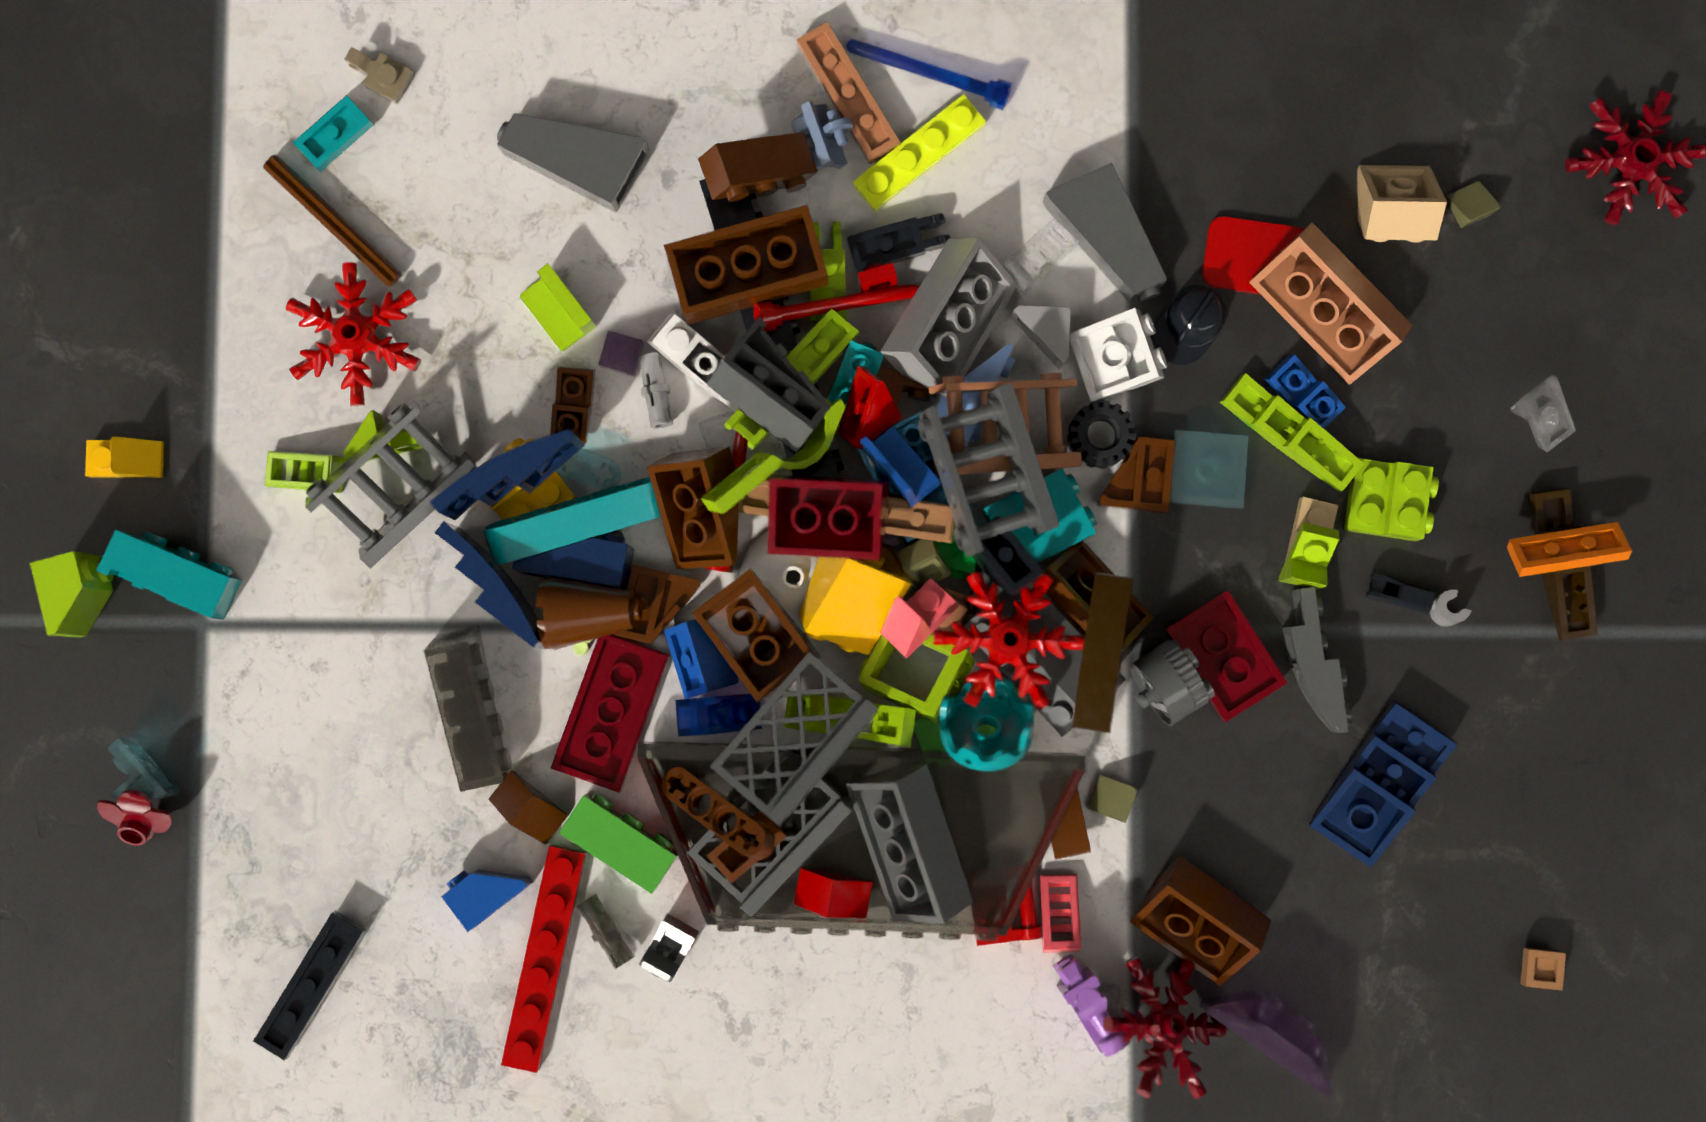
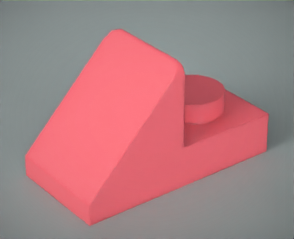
(916, 620)

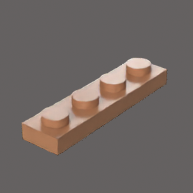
(848, 92)

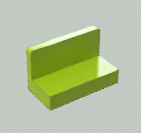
(557, 309)

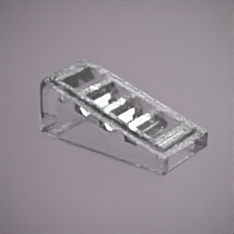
(1027, 274)

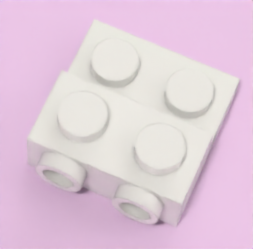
(1118, 354)

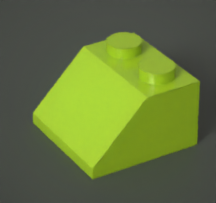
(71, 592)

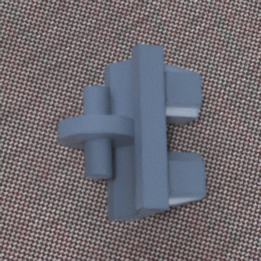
(827, 134)

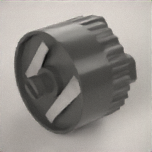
(1170, 682)

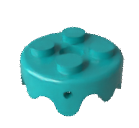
(1003, 711)

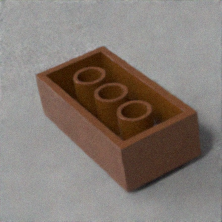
(746, 264)

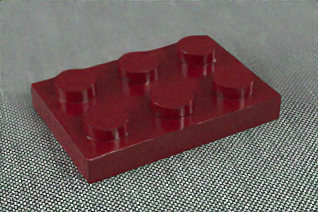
(1227, 655)

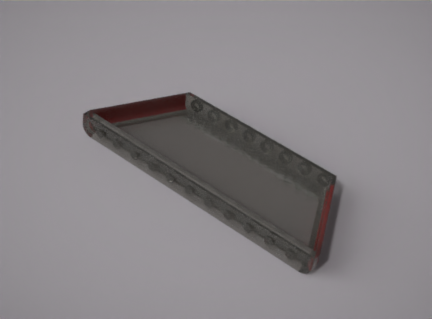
(994, 818)

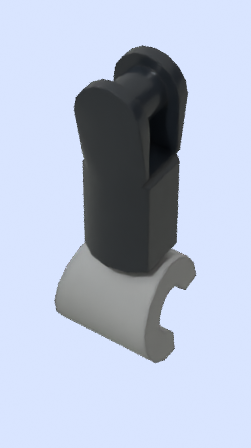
(1417, 599)

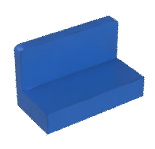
(901, 466)
(698, 660)

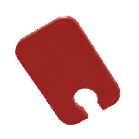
(1240, 250)

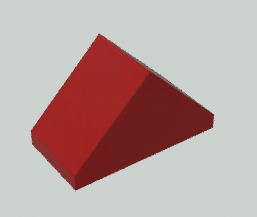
(868, 409)
(833, 894)

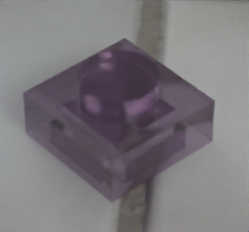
(621, 353)

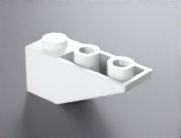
(688, 353)

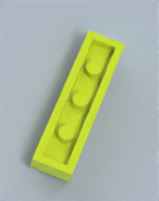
(919, 153)

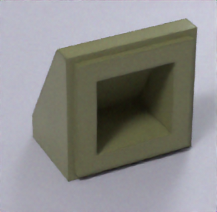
(1472, 204)
(923, 562)
(1112, 798)

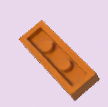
(1569, 549)

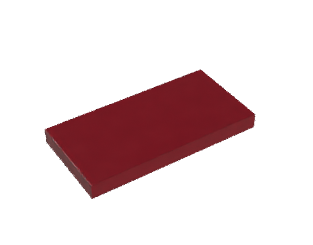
(610, 712)

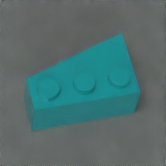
(171, 572)

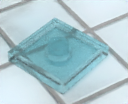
(1209, 469)

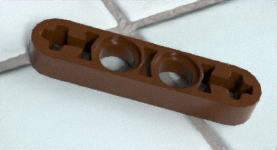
(716, 814)

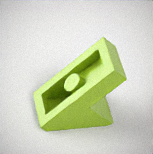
(372, 424)
(1310, 556)

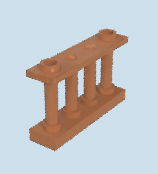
(1055, 454)

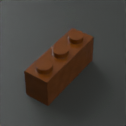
(757, 166)

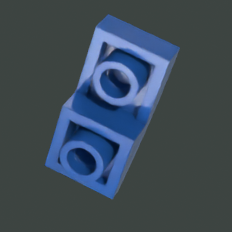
(1303, 392)

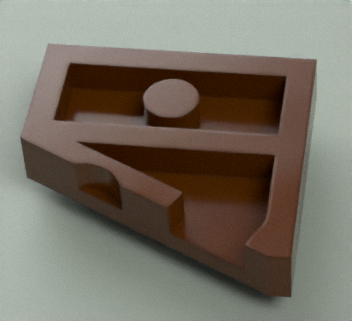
(1142, 478)
(662, 599)

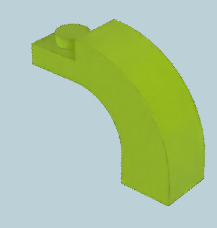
(890, 725)

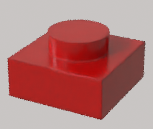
(877, 277)

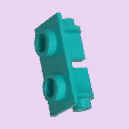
(855, 356)

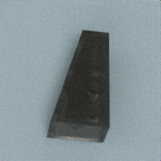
(468, 708)

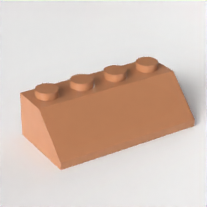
(1331, 304)

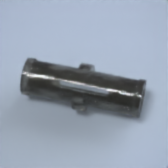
(605, 931)

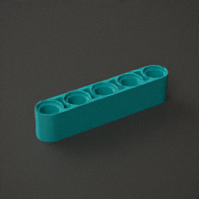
(571, 521)

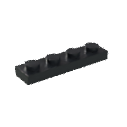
(309, 985)

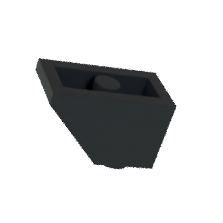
(1007, 562)

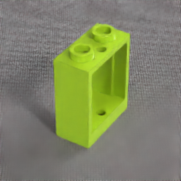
(948, 683)

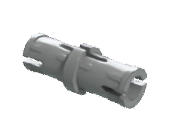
(655, 390)

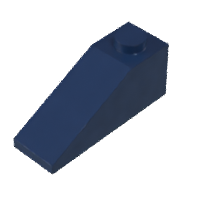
(588, 561)

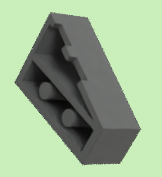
(768, 387)

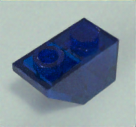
(715, 714)

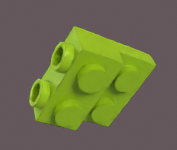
(1391, 500)

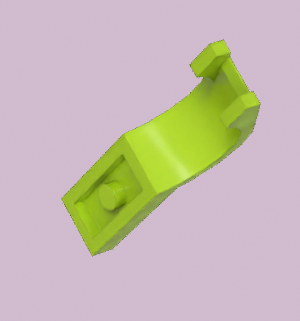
(813, 357)
(762, 465)

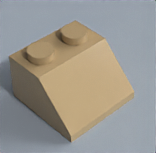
(1399, 203)

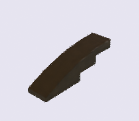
(1567, 590)
(1102, 652)

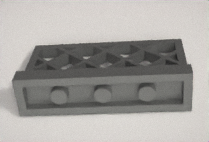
(818, 762)
(789, 857)

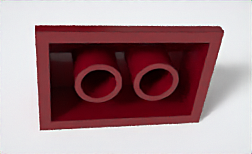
(827, 516)

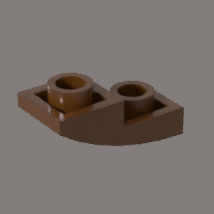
(573, 401)
(1071, 834)

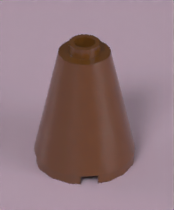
(583, 611)

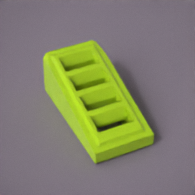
(324, 467)

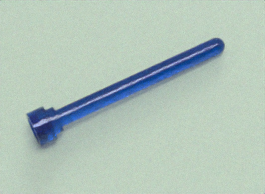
(993, 92)

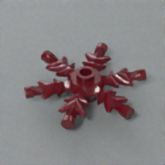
(1637, 158)
(1165, 1027)

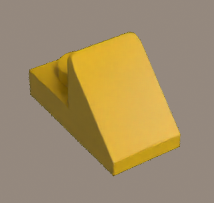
(124, 458)

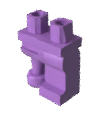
(1081, 991)

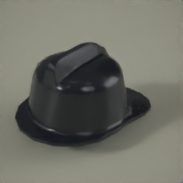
(1190, 324)

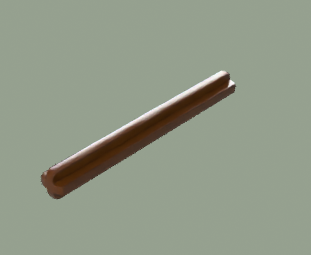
(332, 220)

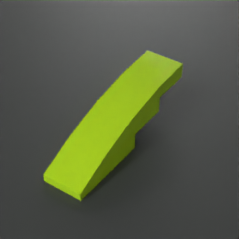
(1292, 433)

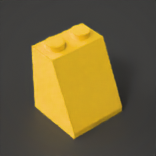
(852, 599)

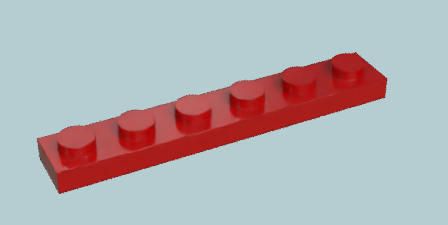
(543, 959)

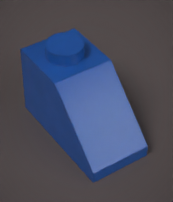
(482, 894)

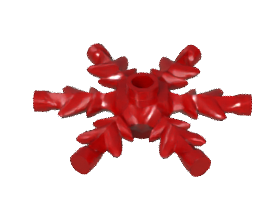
(361, 342)
(1000, 652)

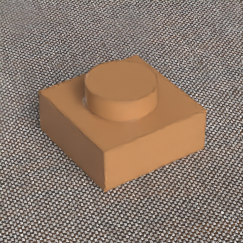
(1543, 968)

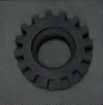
(1117, 419)

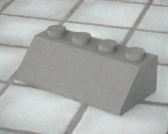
(950, 314)

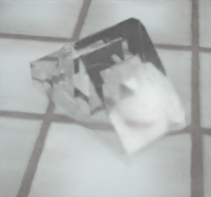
(1546, 413)

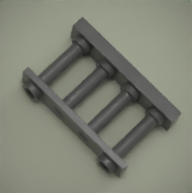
(1015, 445)
(401, 518)

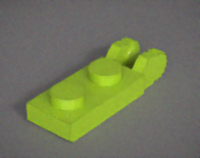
(835, 266)

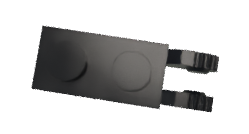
(895, 242)

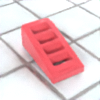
(1060, 946)

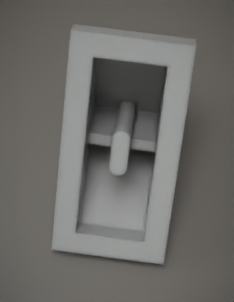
(1047, 329)

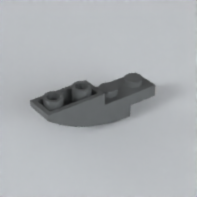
(1318, 678)

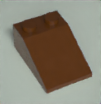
(694, 533)
(754, 634)

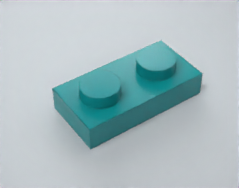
(333, 133)

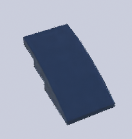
(521, 467)
(500, 593)
(1382, 783)

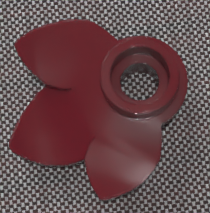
(135, 817)

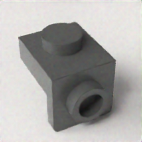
(668, 948)

